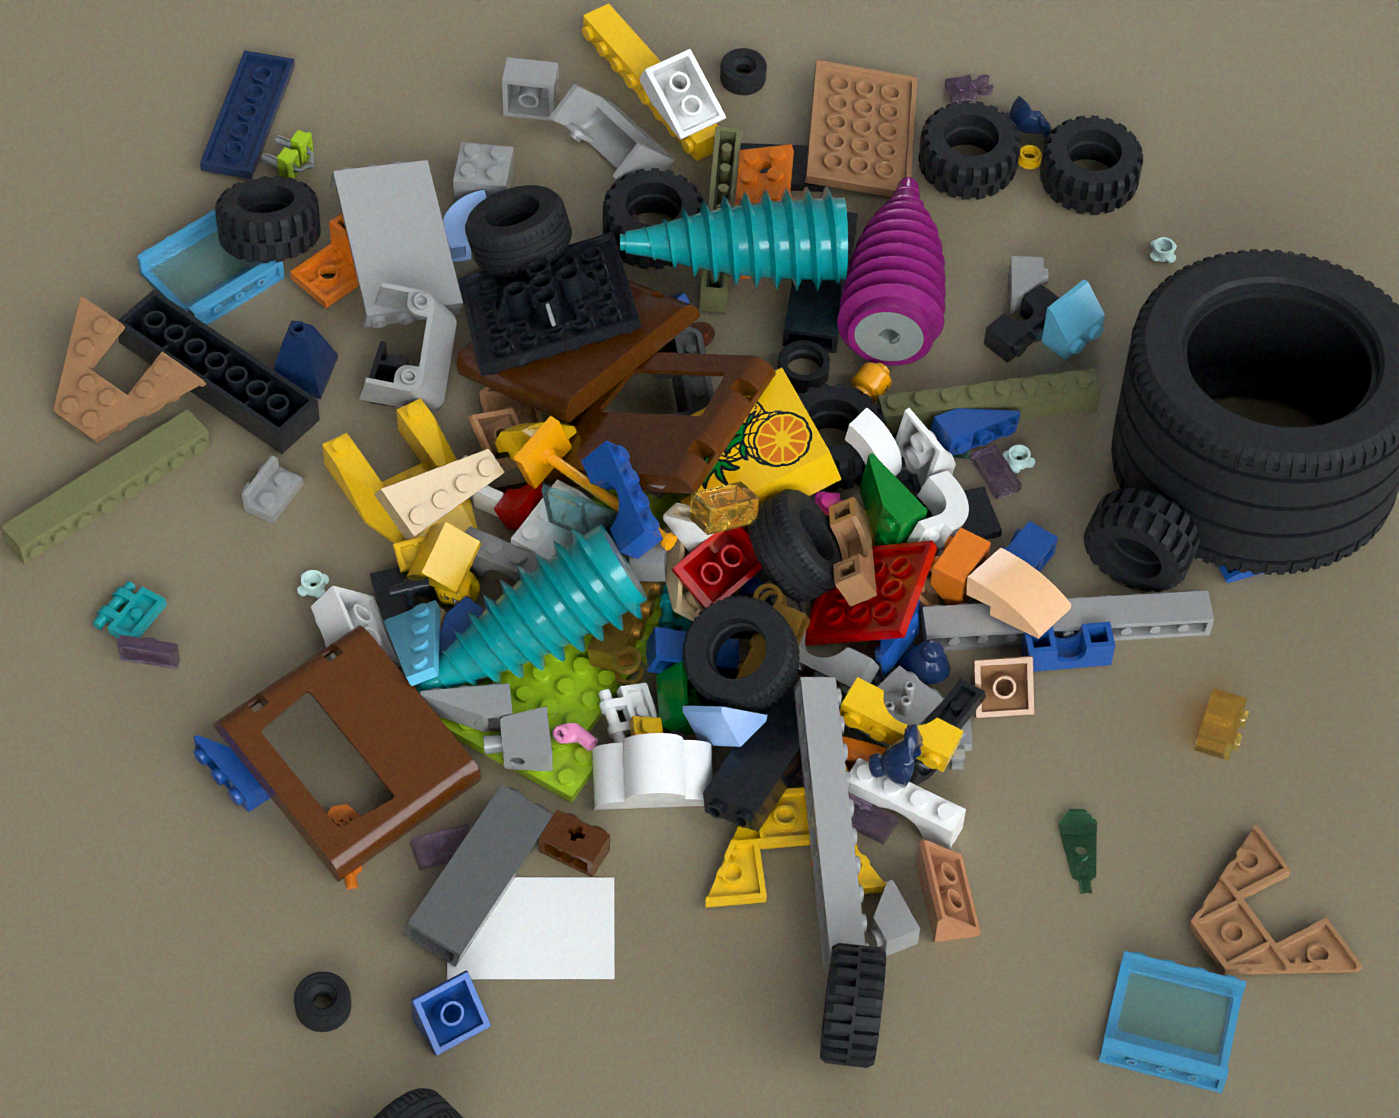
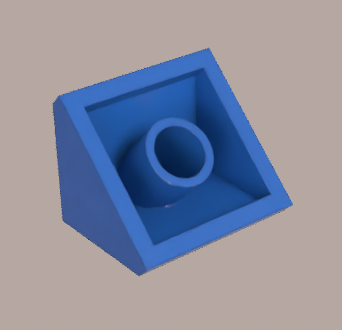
(449, 1013)

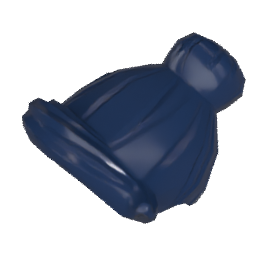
(1028, 120)
(926, 661)
(899, 758)

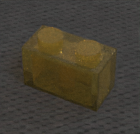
(724, 508)
(1220, 724)

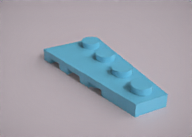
(417, 641)

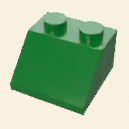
(673, 693)

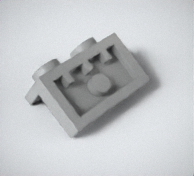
(270, 491)

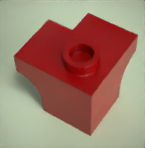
(517, 505)

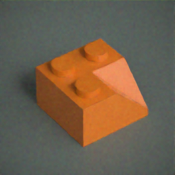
(960, 558)

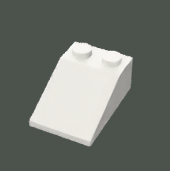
(682, 94)
(921, 449)

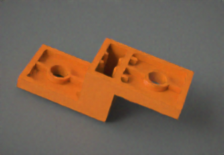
(777, 178)
(332, 259)

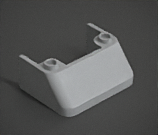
(610, 132)
(431, 376)

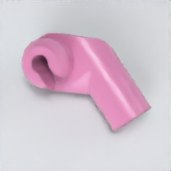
(574, 734)

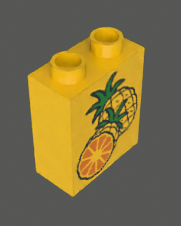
(775, 448)

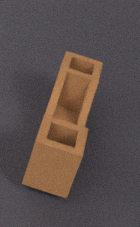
(855, 573)

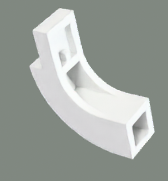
(948, 506)

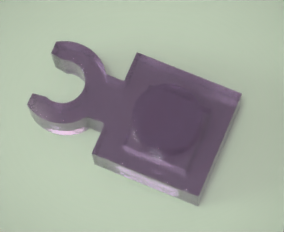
(966, 89)

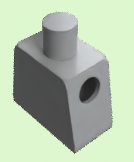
(523, 741)

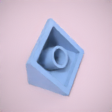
(723, 725)

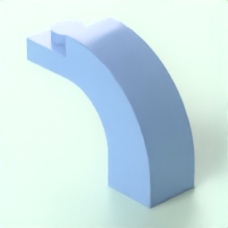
(454, 225)

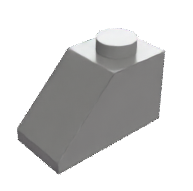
(1024, 277)
(893, 922)

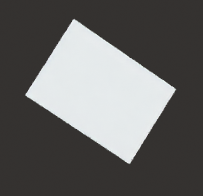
(546, 932)

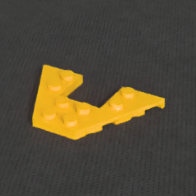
(741, 874)

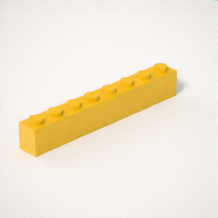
(630, 58)

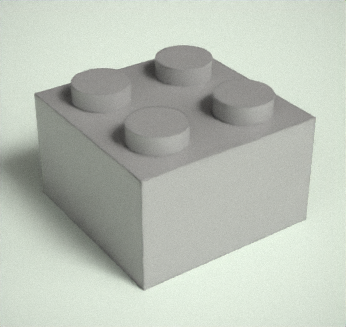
(530, 88)
(483, 168)

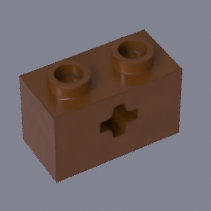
(574, 842)

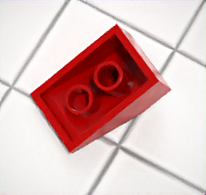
(718, 566)

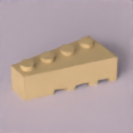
(429, 496)

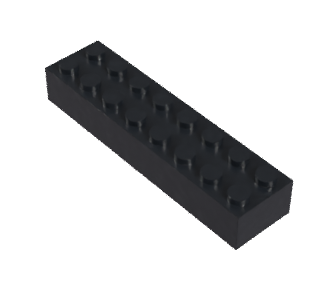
(234, 379)

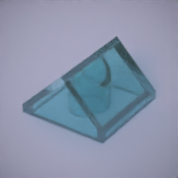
(575, 511)

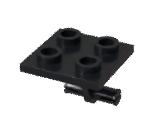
(398, 593)

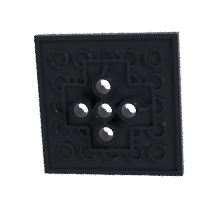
(550, 307)

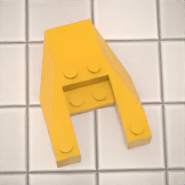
(361, 482)

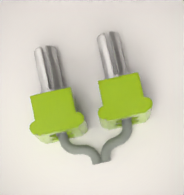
(295, 150)

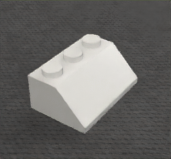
(343, 610)

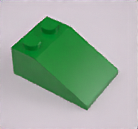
(888, 504)

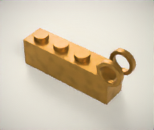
(797, 620)
(618, 647)

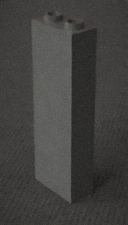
(478, 875)

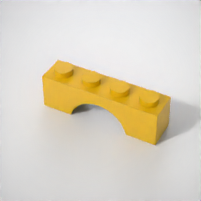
(866, 711)

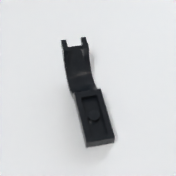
(955, 710)

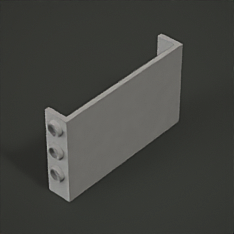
(396, 236)

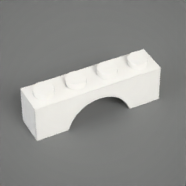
(933, 815)

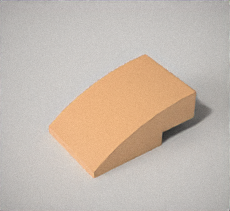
(1017, 593)

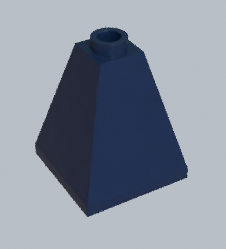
(306, 358)

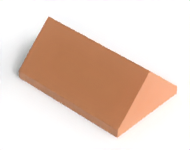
(946, 893)

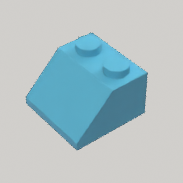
(1073, 321)

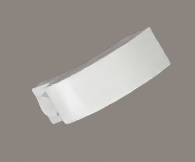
(871, 436)

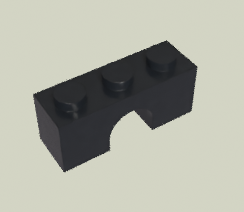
(1012, 337)

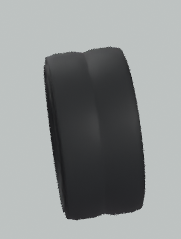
(743, 83)
(318, 985)

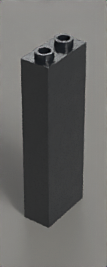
(813, 313)
(759, 770)

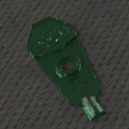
(1078, 838)

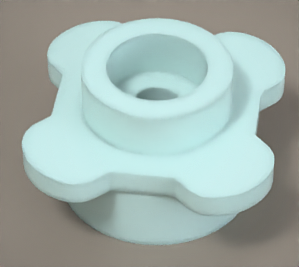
(1163, 250)
(1019, 452)
(313, 577)

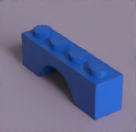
(634, 526)

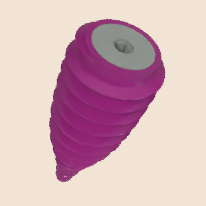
(895, 283)

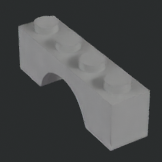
(500, 556)
(844, 666)

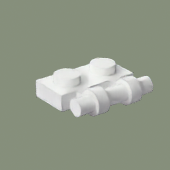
(633, 700)

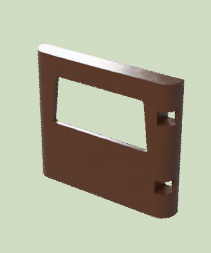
(579, 377)
(672, 447)
(383, 723)

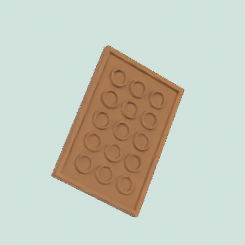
(860, 128)

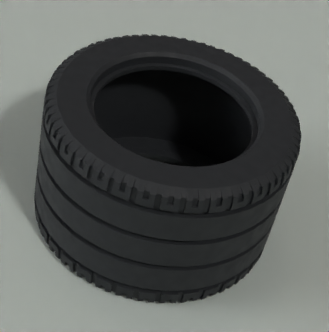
(1281, 333)

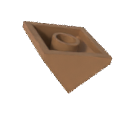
(487, 429)
(1006, 684)

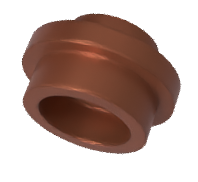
(707, 331)

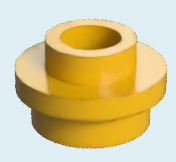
(1030, 157)

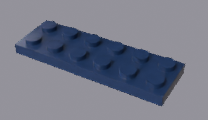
(247, 114)

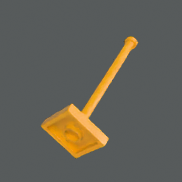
(545, 453)

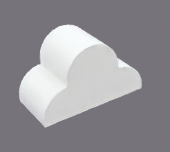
(651, 772)

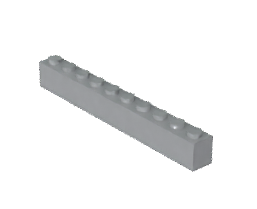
(1130, 618)
(829, 814)

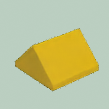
(445, 557)

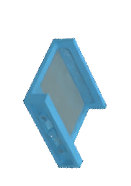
(201, 275)
(1172, 1021)

